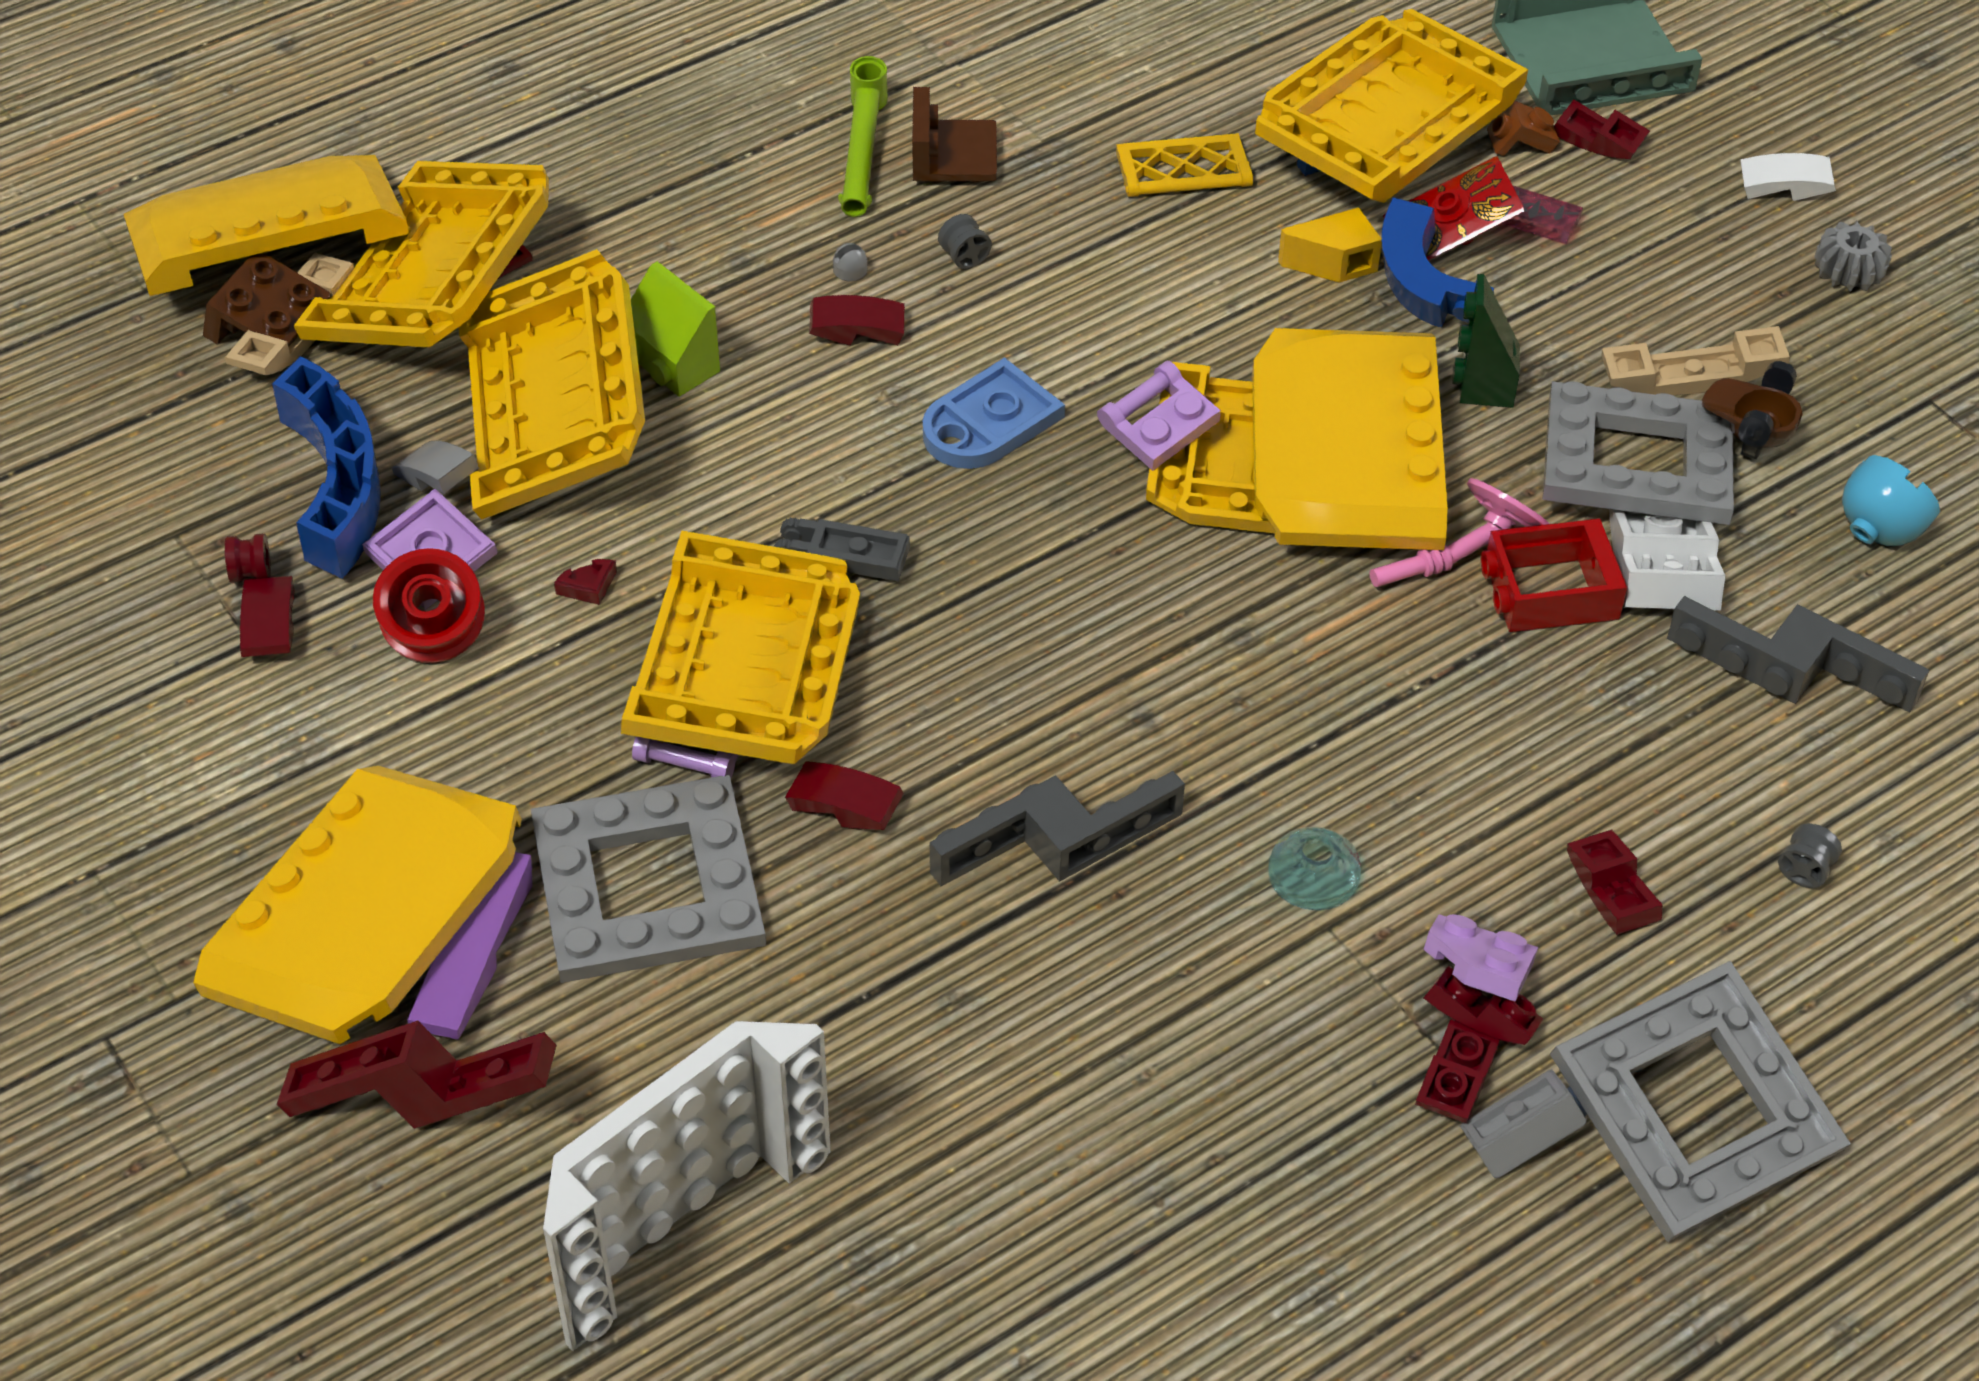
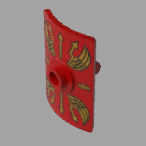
(1470, 206)

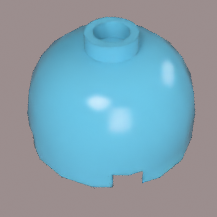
(1886, 505)

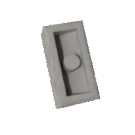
(1523, 1123)

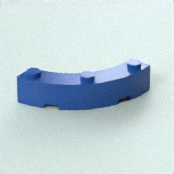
(349, 500)

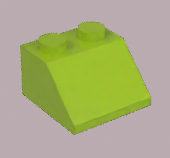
(674, 331)

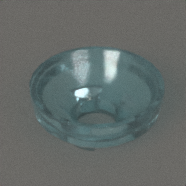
(1312, 882)

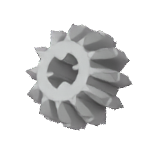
(1853, 256)

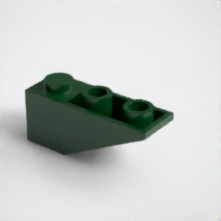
(1491, 351)

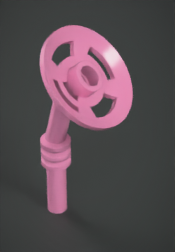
(1502, 514)

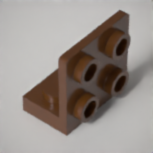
(951, 147)
(260, 299)

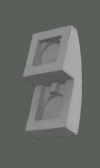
(436, 465)

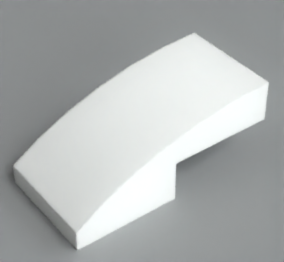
(1801, 173)

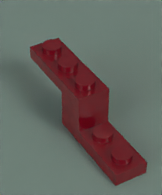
(417, 1074)

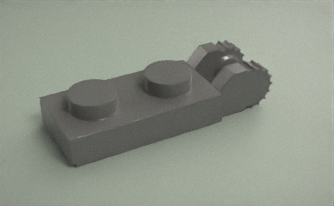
(863, 548)

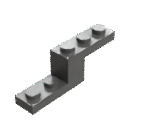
(1797, 654)
(1056, 827)

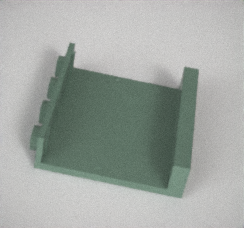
(1592, 52)

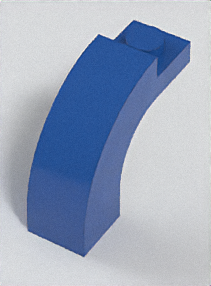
(1412, 278)

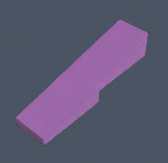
(469, 959)

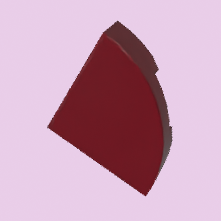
(587, 582)

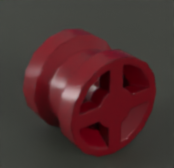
(247, 558)

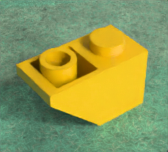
(1332, 246)

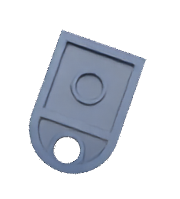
(989, 416)

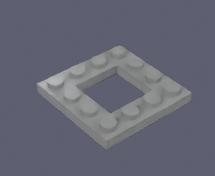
(1572, 478)
(598, 947)
(1682, 1194)

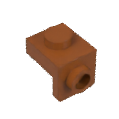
(1524, 124)

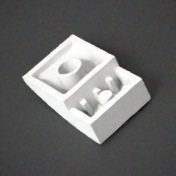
(1666, 560)

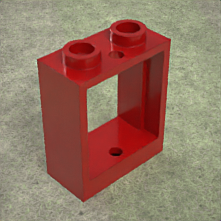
(1551, 544)

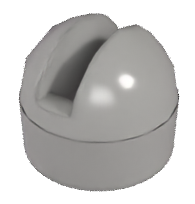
(850, 262)

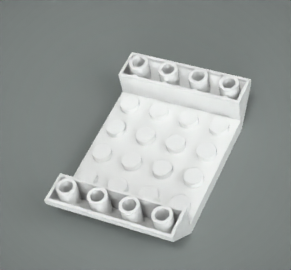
(669, 1150)

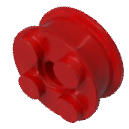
(435, 633)

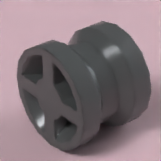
(964, 241)
(1810, 855)

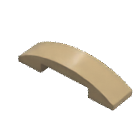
(270, 355)
(1694, 369)

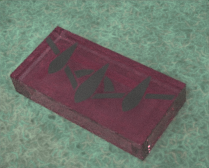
(1546, 216)

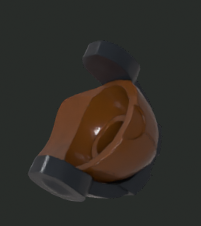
(1758, 414)

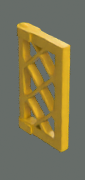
(1198, 147)

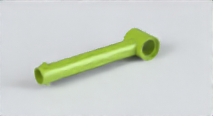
(868, 96)

